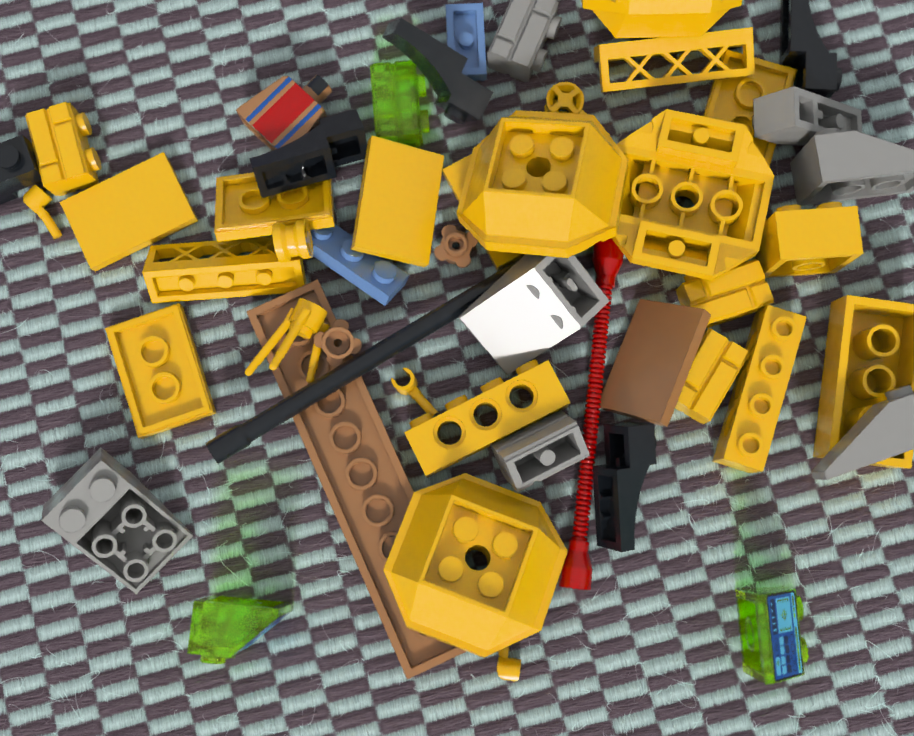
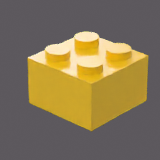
(810, 240)

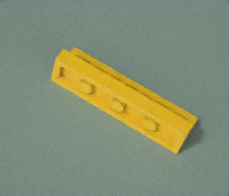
(674, 45)
(221, 274)

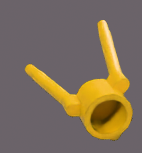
(303, 321)

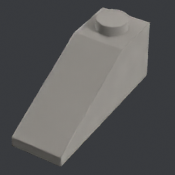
(797, 114)
(876, 436)

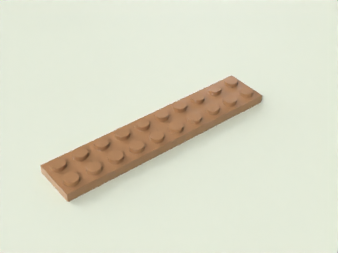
(355, 469)

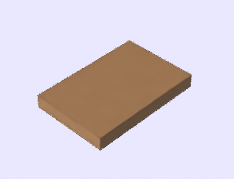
(654, 361)

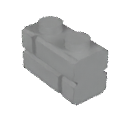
(521, 37)
(540, 450)

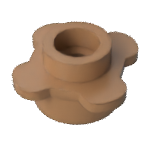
(445, 251)
(326, 341)

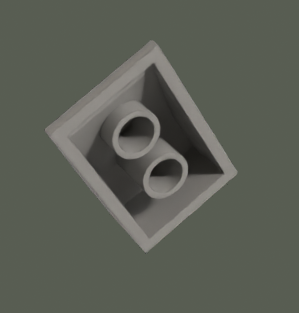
(850, 167)

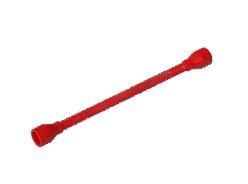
(577, 565)

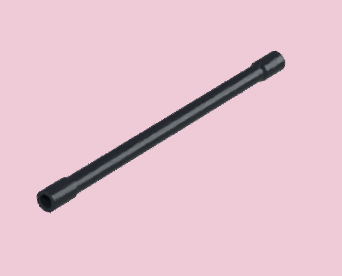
(243, 434)

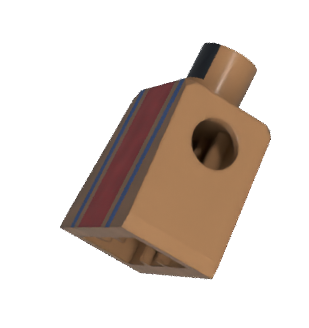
(285, 110)

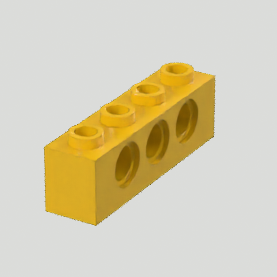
(536, 378)
(759, 390)

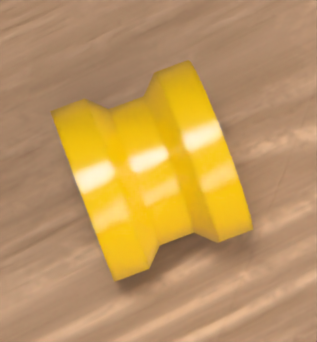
(564, 96)
(292, 240)

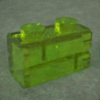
(397, 102)

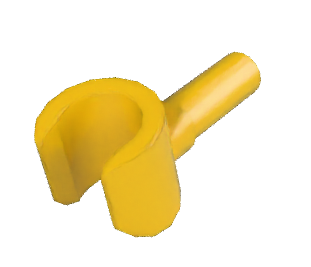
(37, 200)
(414, 392)
(508, 667)

